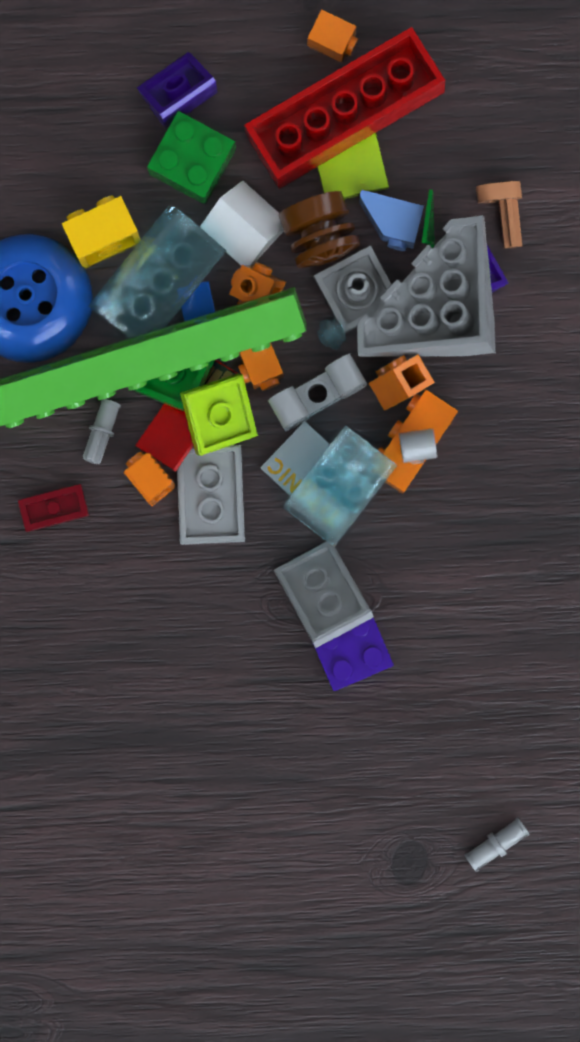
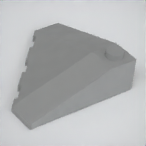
(441, 304)

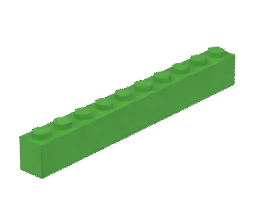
(151, 356)

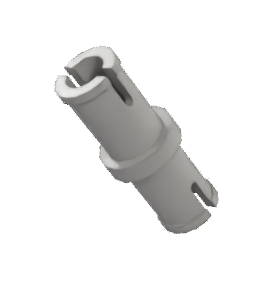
(496, 844)

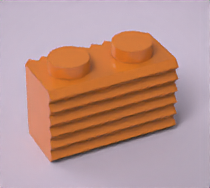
(149, 477)

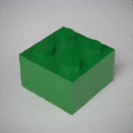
(191, 157)

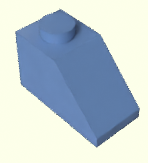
(392, 218)

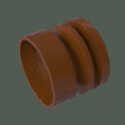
(321, 235)

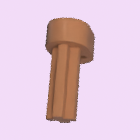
(507, 195)

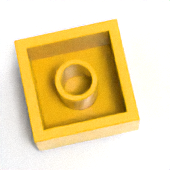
(101, 231)

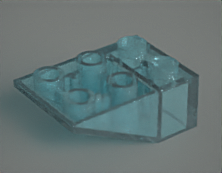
(339, 486)

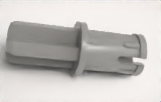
(101, 431)

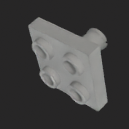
(354, 287)

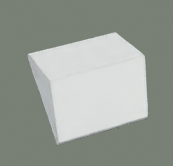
(243, 224)

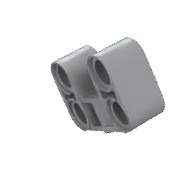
(340, 381)

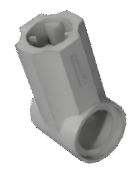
(418, 446)

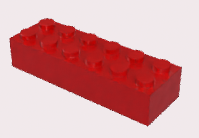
(345, 107)

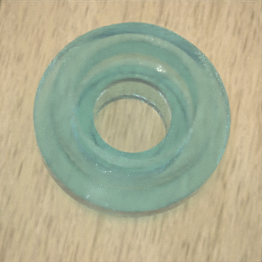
(331, 333)

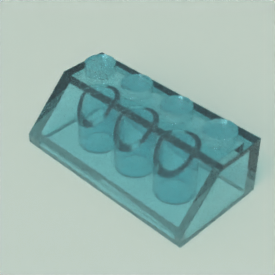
(157, 275)

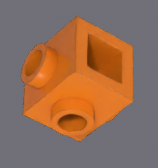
(254, 282)

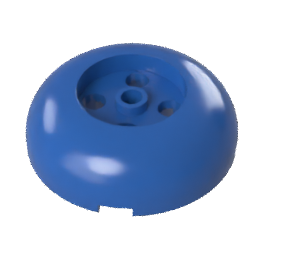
(66, 287)

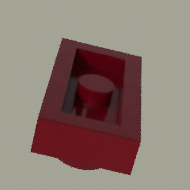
(53, 508)

